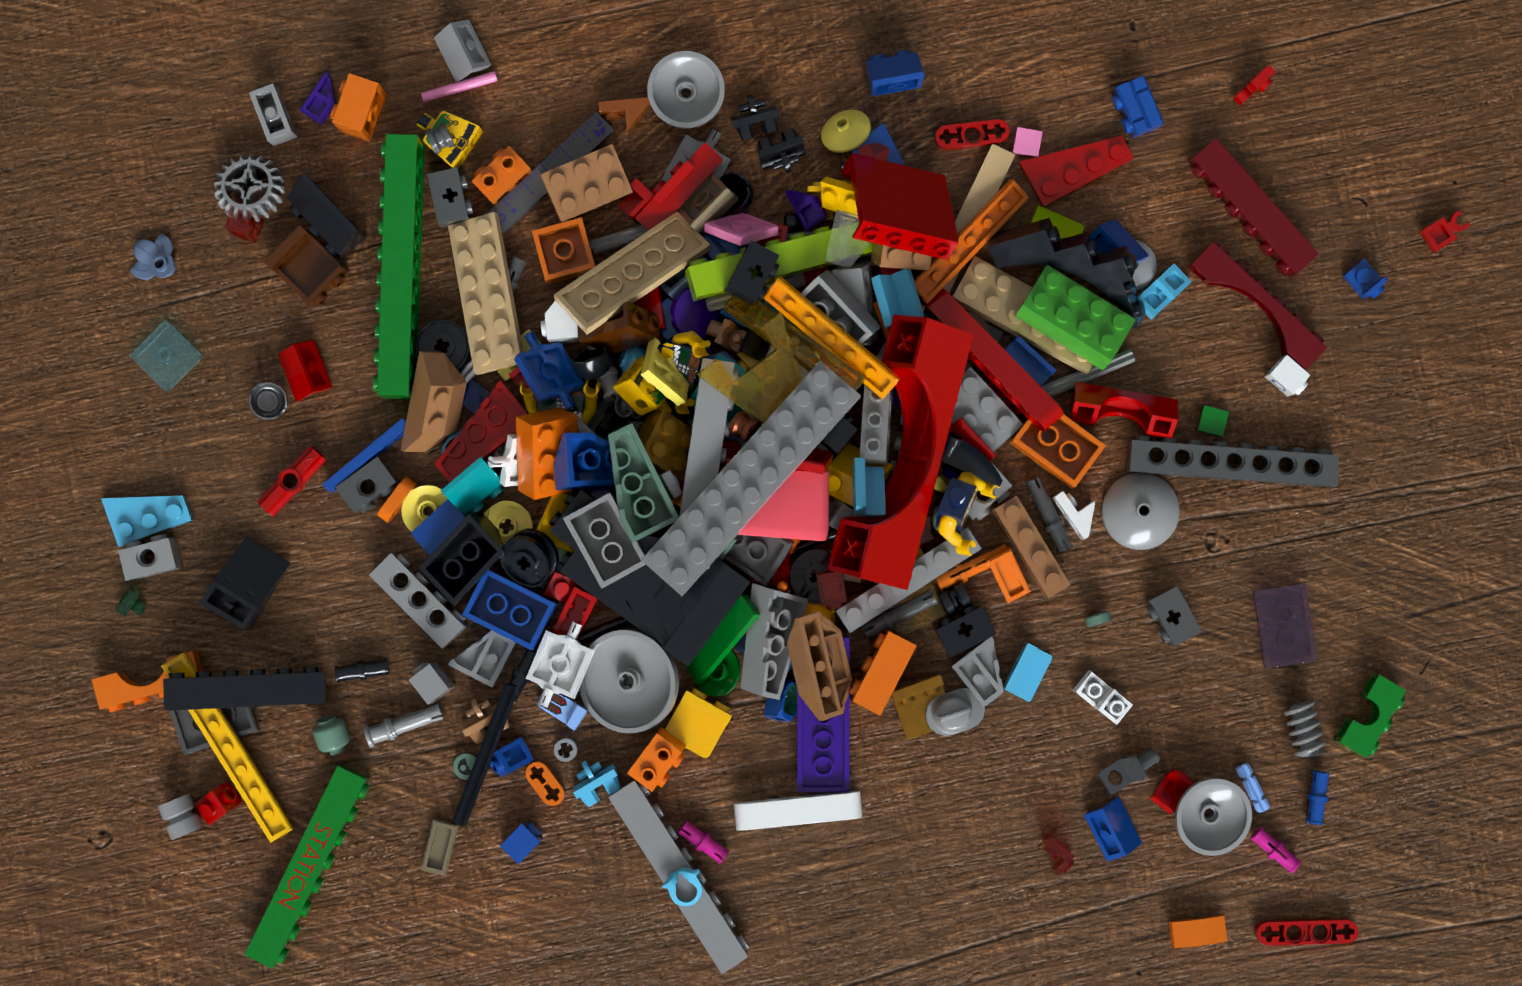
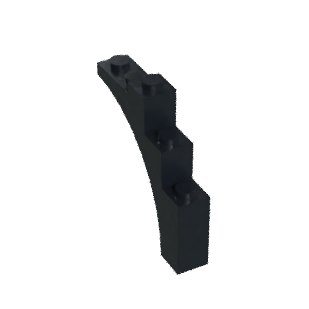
(1078, 254)

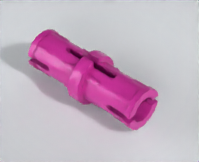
(1262, 838)
(703, 841)

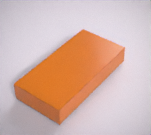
(1008, 574)

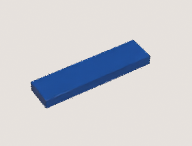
(366, 455)

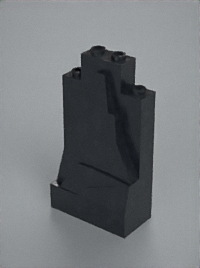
(646, 600)

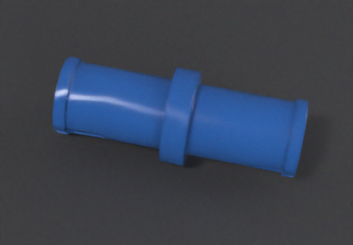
(1317, 797)

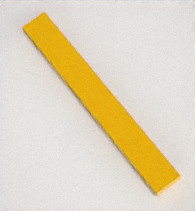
(236, 760)

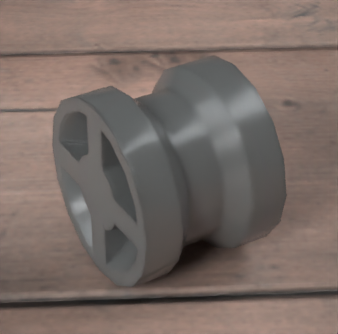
(439, 138)

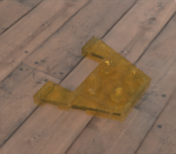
(767, 382)

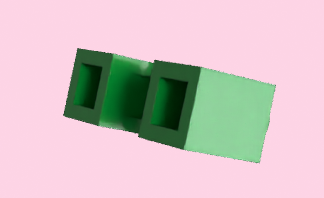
(1385, 699)

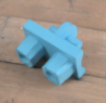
(586, 788)

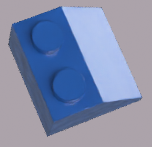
(894, 73)

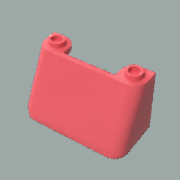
(795, 509)

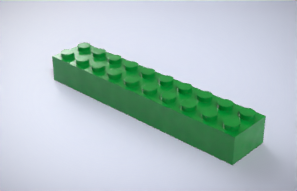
(400, 265)

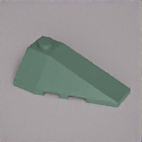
(639, 491)

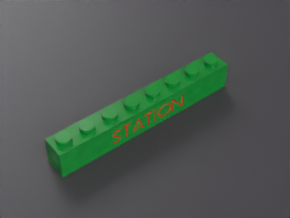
(307, 866)

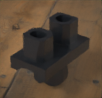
(744, 122)
(781, 154)

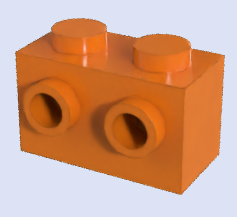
(501, 175)
(657, 759)

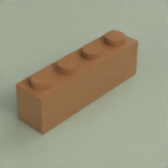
(1031, 547)

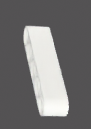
(798, 810)

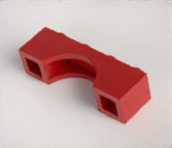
(1153, 413)

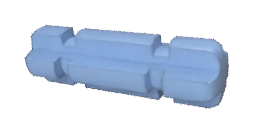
(1252, 787)

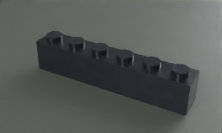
(243, 690)

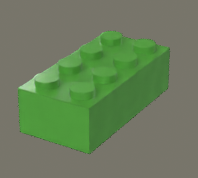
(1075, 317)

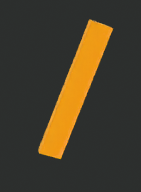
(831, 336)

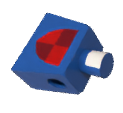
(879, 146)

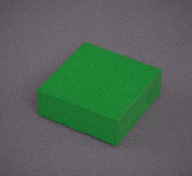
(1212, 421)

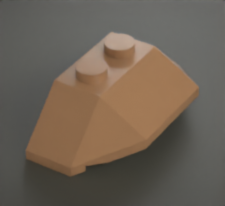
(433, 403)
(820, 665)

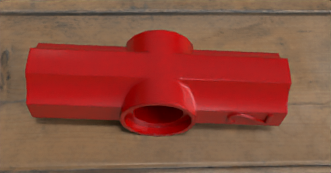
(280, 493)

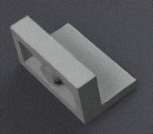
(461, 49)

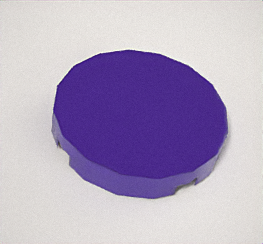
(691, 314)

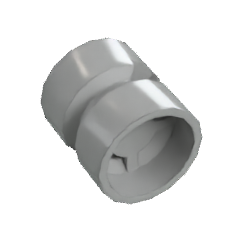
(180, 816)

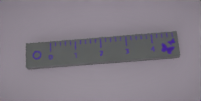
(531, 188)

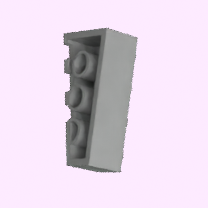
(766, 647)

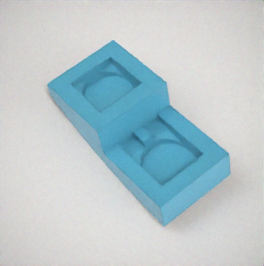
(1163, 290)

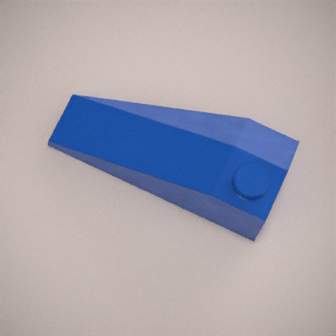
(583, 462)

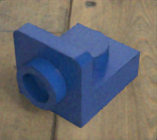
(1365, 280)
(510, 758)

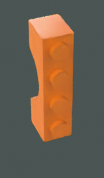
(118, 688)

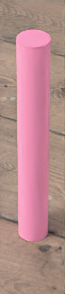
(459, 86)

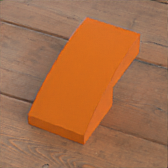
(1198, 931)

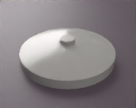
(629, 681)

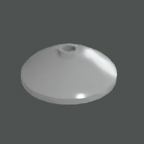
(686, 72)
(1122, 512)
(1226, 823)

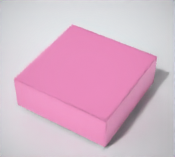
(1027, 142)

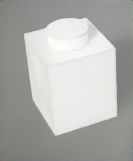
(1288, 376)

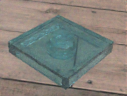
(166, 355)

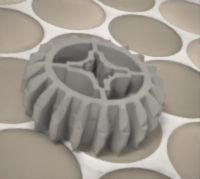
(230, 184)

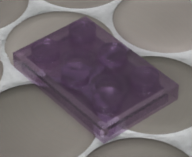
(1284, 626)

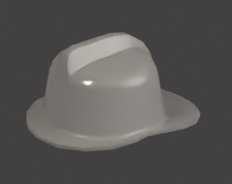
(954, 712)

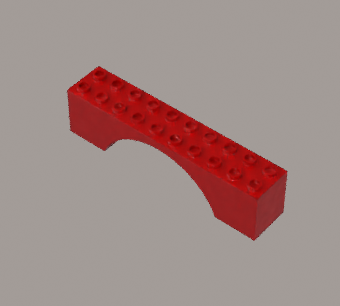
(931, 369)

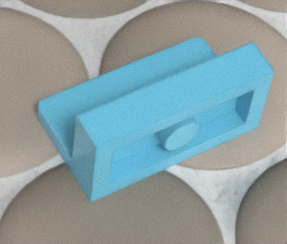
(897, 295)
(868, 490)
(1027, 672)

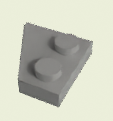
(485, 658)
(981, 672)

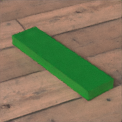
(723, 639)

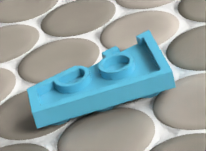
(145, 516)

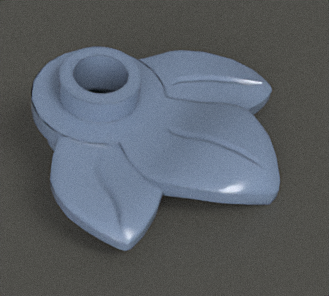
(150, 257)

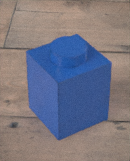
(522, 841)

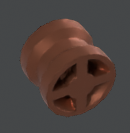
(744, 426)

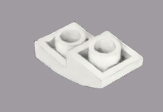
(1102, 697)

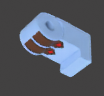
(565, 710)

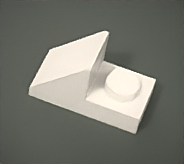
(1080, 519)

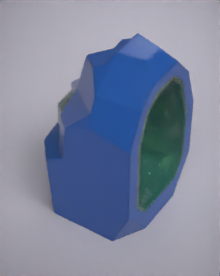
(786, 707)

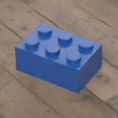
(510, 609)

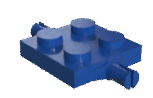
(549, 371)

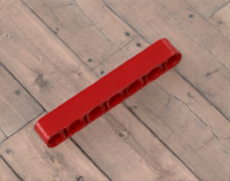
(997, 363)

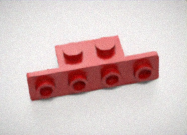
(680, 186)

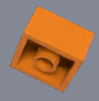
(358, 107)
(564, 250)

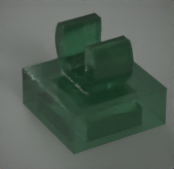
(130, 601)

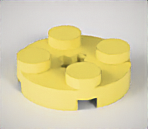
(509, 510)

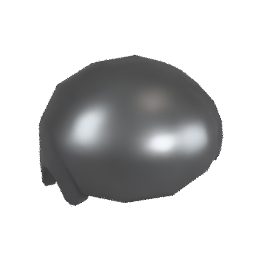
(268, 400)

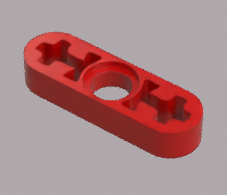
(991, 138)

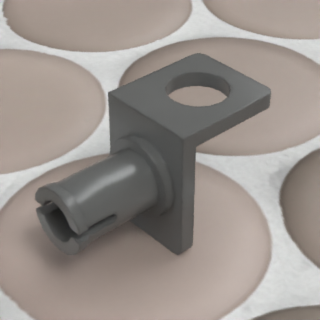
(1130, 769)

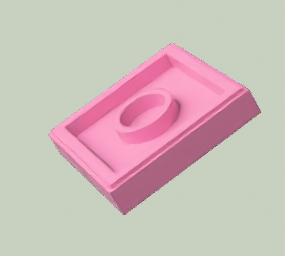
(741, 228)

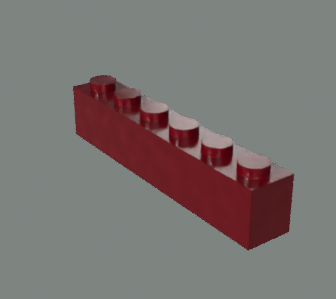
(1252, 208)

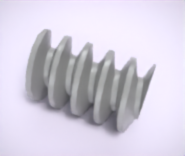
(1305, 730)

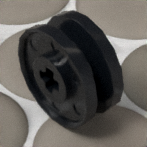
(451, 334)
(529, 557)
(801, 572)

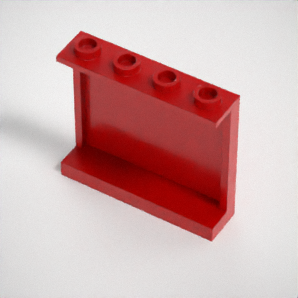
(902, 206)

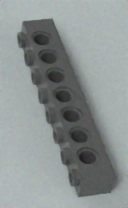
(1323, 476)

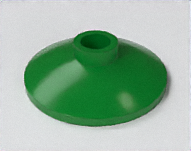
(720, 685)

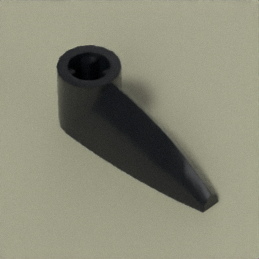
(969, 459)

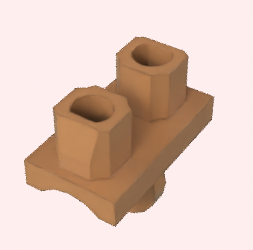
(726, 335)
(477, 719)

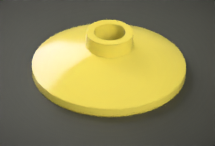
(846, 131)
(417, 501)

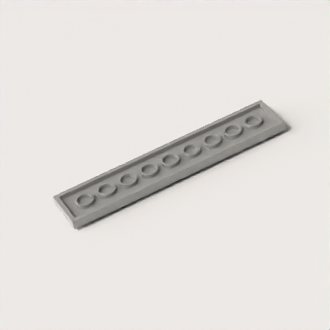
(750, 478)

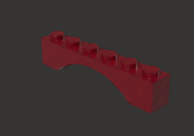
(1295, 340)

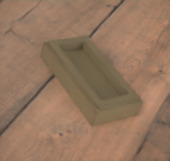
(439, 847)

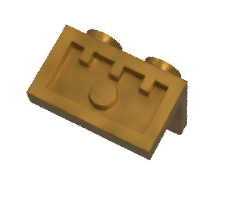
(912, 703)

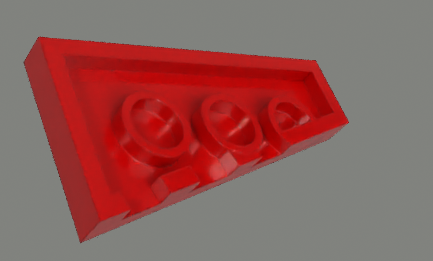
(1068, 170)
(482, 432)

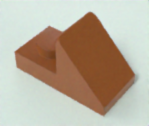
(633, 109)

